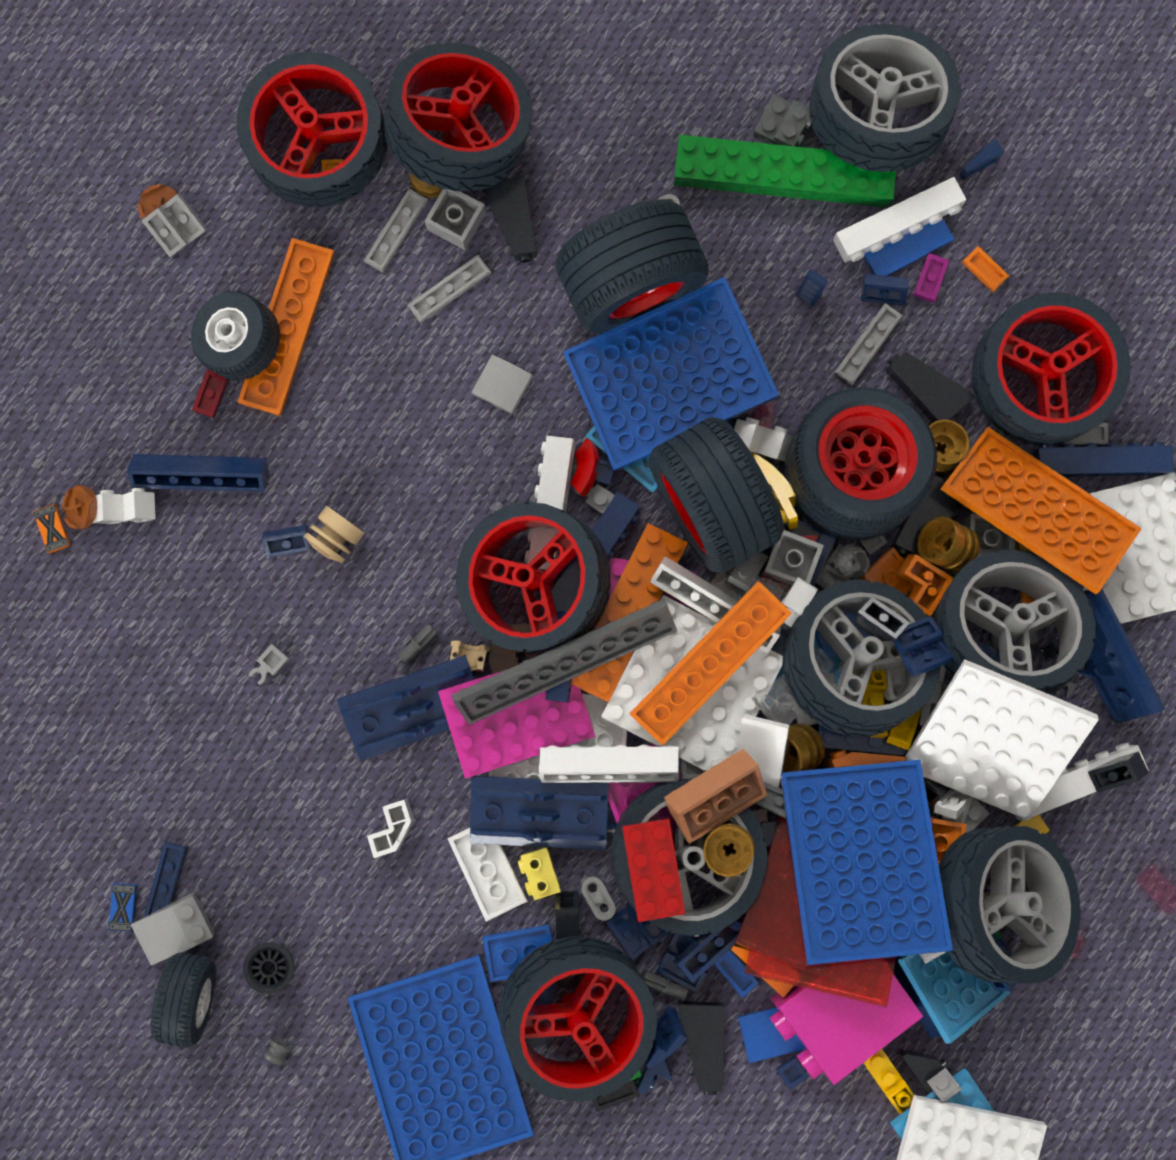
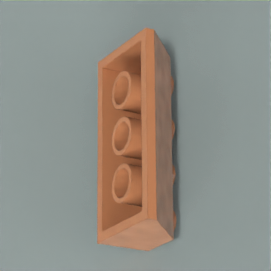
(716, 795)

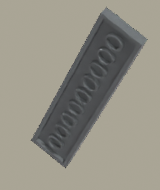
(565, 662)

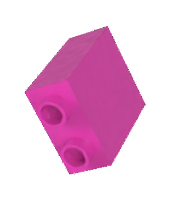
(840, 1030)

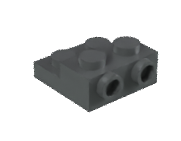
(783, 122)

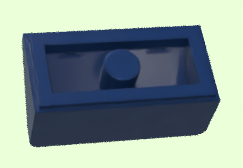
(884, 289)
(285, 541)

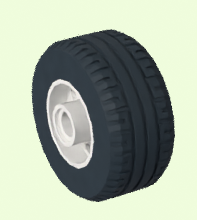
(235, 335)
(183, 1000)

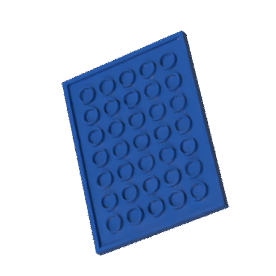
(670, 372)
(865, 862)
(440, 1064)

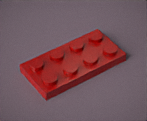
(653, 870)

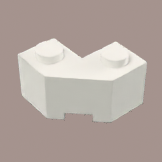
(764, 440)
(118, 508)
(399, 821)

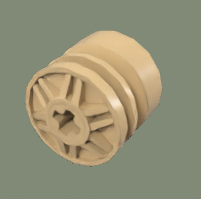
(333, 535)

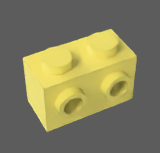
(540, 873)

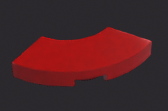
(585, 474)

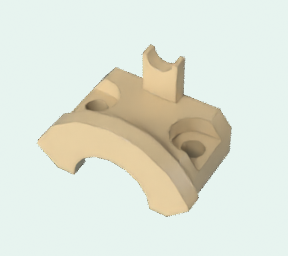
(472, 653)

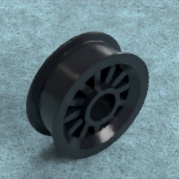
(252, 977)

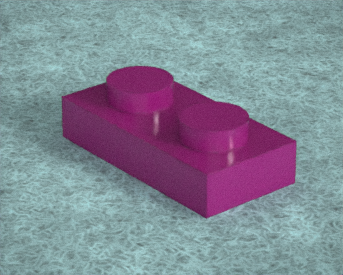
(930, 277)

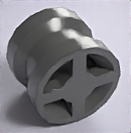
(277, 1051)

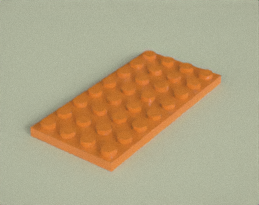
(1041, 510)

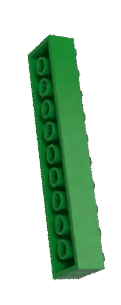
(778, 172)

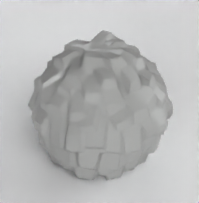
(851, 562)

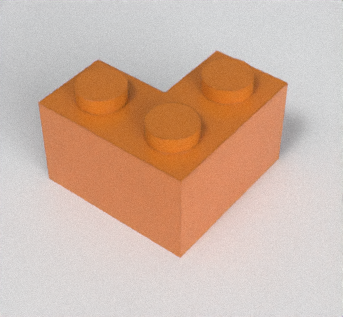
(928, 581)

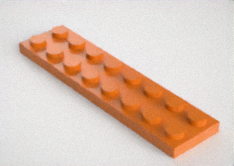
(294, 308)
(631, 594)
(710, 663)

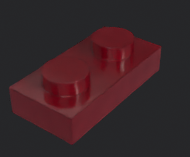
(210, 394)

